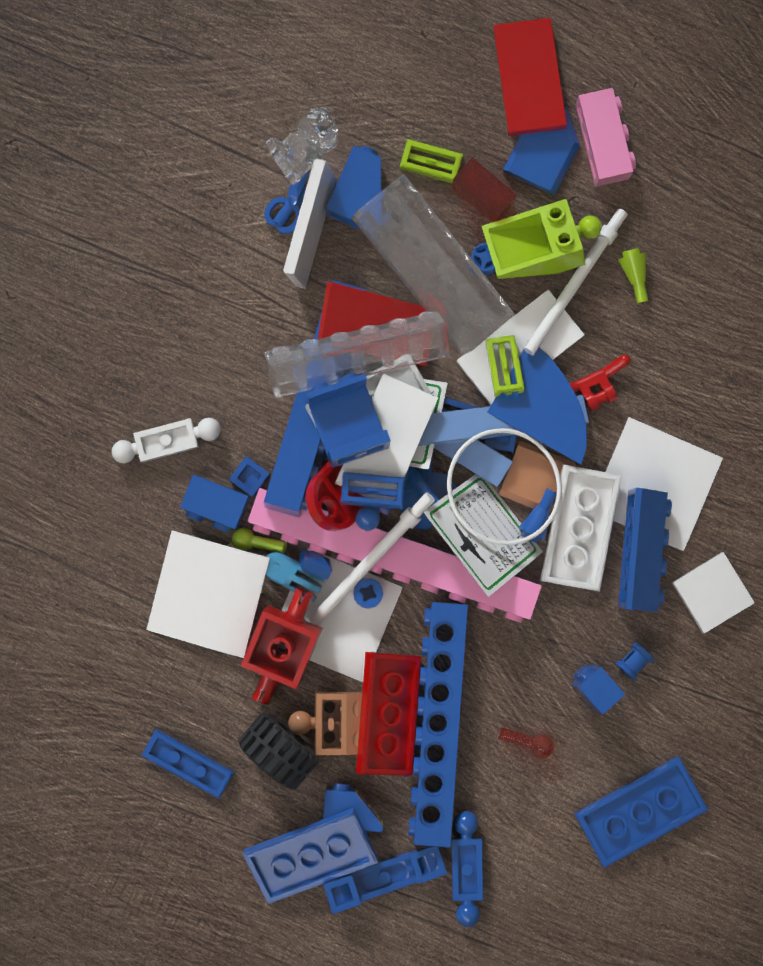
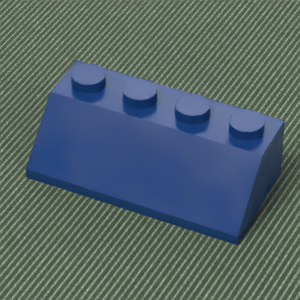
(643, 550)

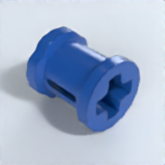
(634, 661)

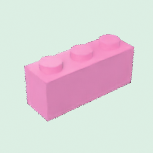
(605, 137)

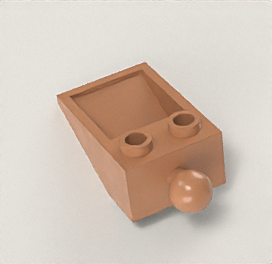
(342, 721)

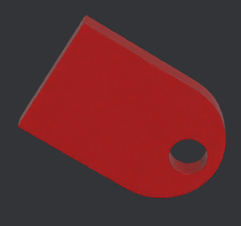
(324, 490)

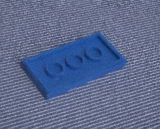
(641, 811)
(310, 856)

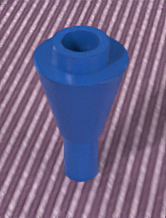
(538, 517)

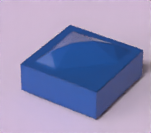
(315, 564)

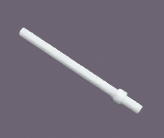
(605, 238)
(409, 519)

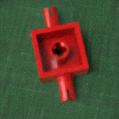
(264, 653)

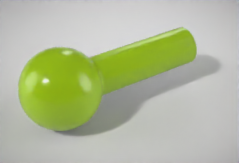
(245, 539)

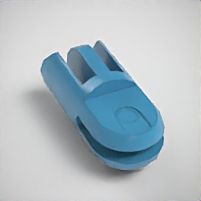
(285, 569)

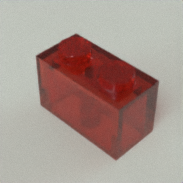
(483, 191)

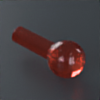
(540, 745)

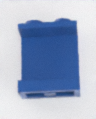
(347, 420)

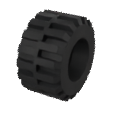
(278, 751)

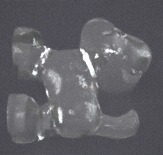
(315, 137)

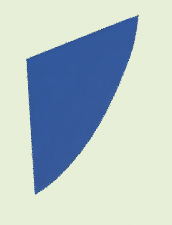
(546, 408)

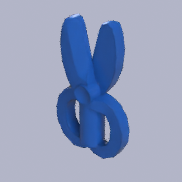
(293, 203)

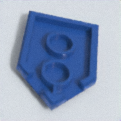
(544, 157)

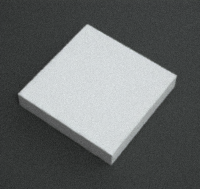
(713, 592)

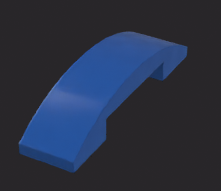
(384, 877)

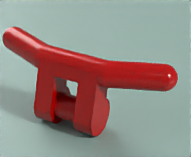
(601, 378)

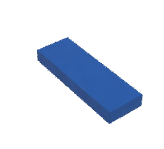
(187, 763)

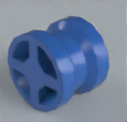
(481, 251)
(371, 598)

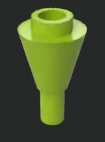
(635, 269)

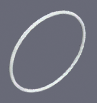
(453, 506)

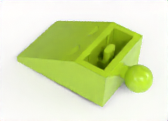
(536, 241)

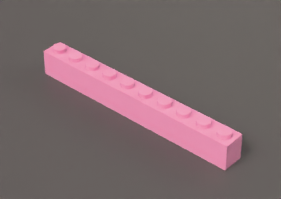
(404, 559)

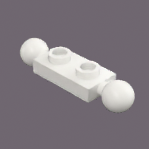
(166, 440)

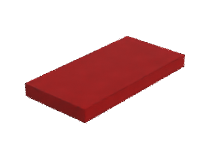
(529, 77)
(351, 309)
(388, 714)

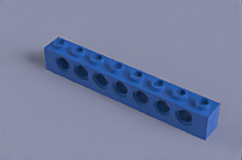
(438, 831)

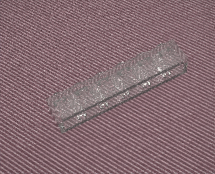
(359, 352)

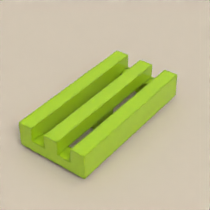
(432, 173)
(507, 388)

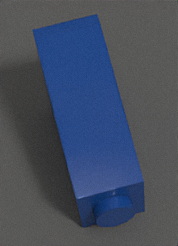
(356, 185)

